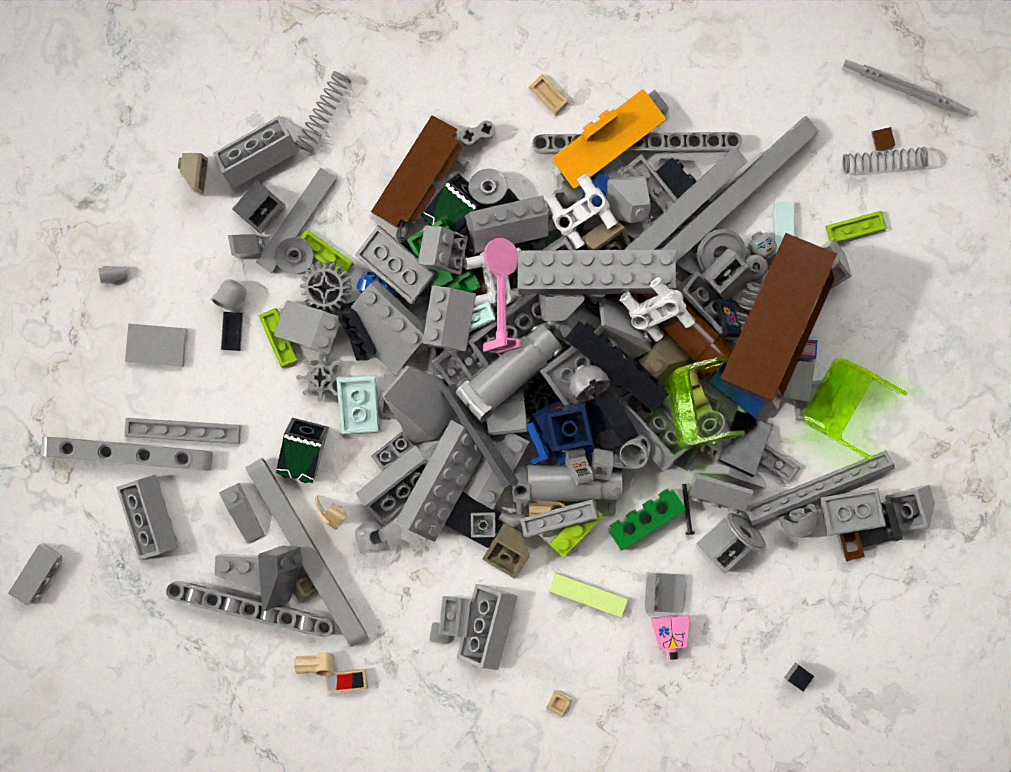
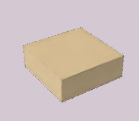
(559, 703)

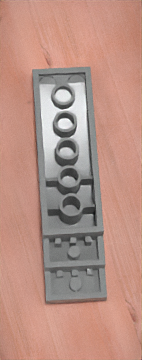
(462, 366)

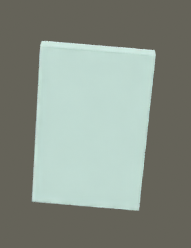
(358, 404)

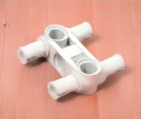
(581, 211)
(490, 282)
(657, 309)

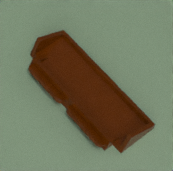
(412, 182)

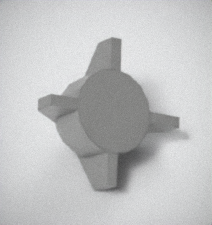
(566, 194)

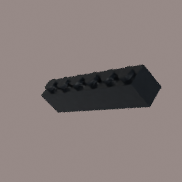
(616, 366)

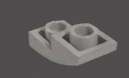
(392, 451)

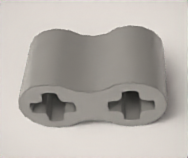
(477, 132)

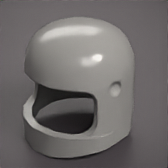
(229, 295)
(635, 451)
(363, 539)

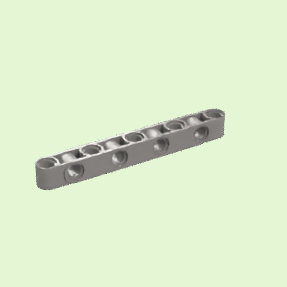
(126, 453)
(236, 606)

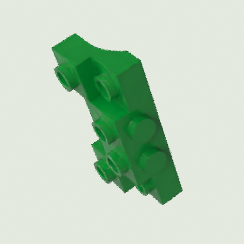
(466, 282)

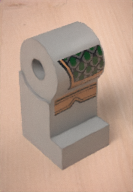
(578, 466)

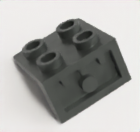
(883, 534)

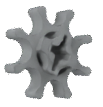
(312, 377)

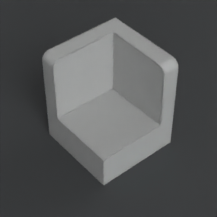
(602, 464)

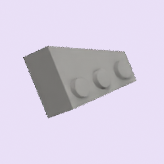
(239, 569)

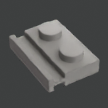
(454, 616)

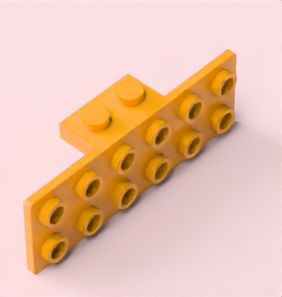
(608, 137)

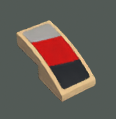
(346, 681)

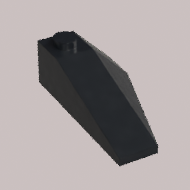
(609, 420)

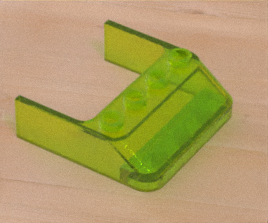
(838, 399)
(684, 406)

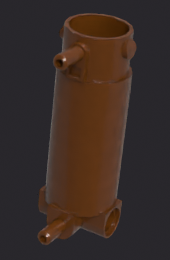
(697, 341)

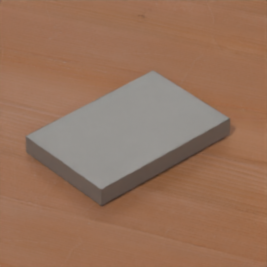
(155, 345)
(852, 512)

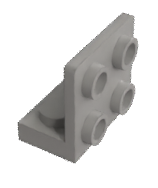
(664, 593)

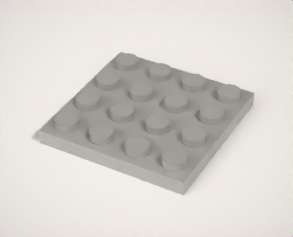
(561, 369)

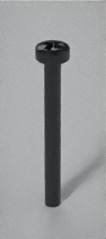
(687, 511)

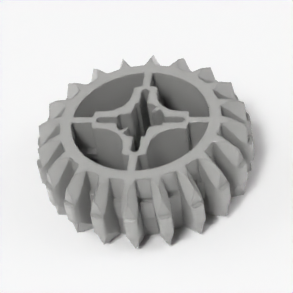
(325, 294)

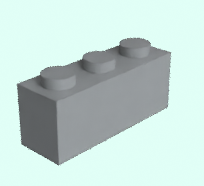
(35, 574)

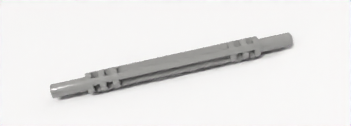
(905, 87)

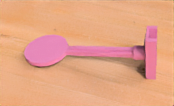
(501, 260)

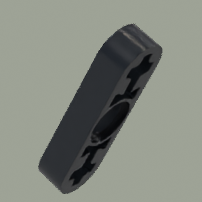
(365, 349)

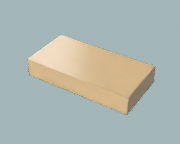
(548, 94)

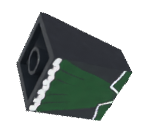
(451, 204)
(301, 450)

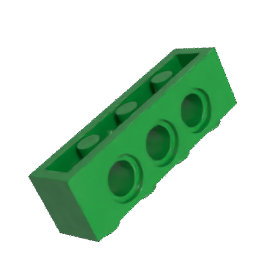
(674, 507)

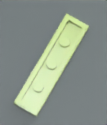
(588, 595)

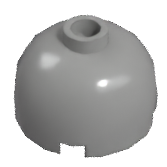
(588, 381)
(800, 521)

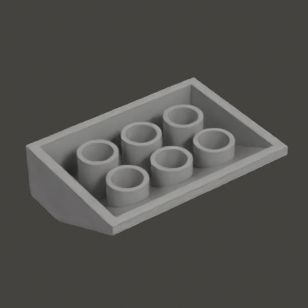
(389, 325)

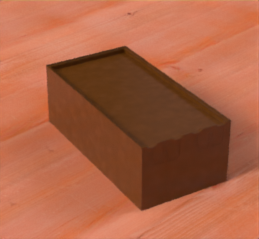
(781, 320)

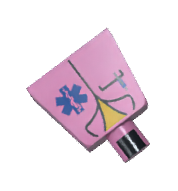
(671, 633)

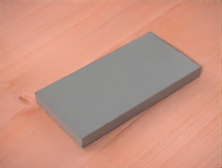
(395, 264)

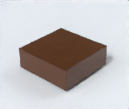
(883, 138)

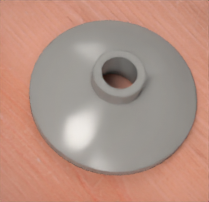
(484, 179)
(297, 263)

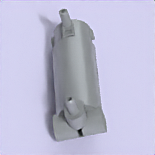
(509, 372)
(557, 484)

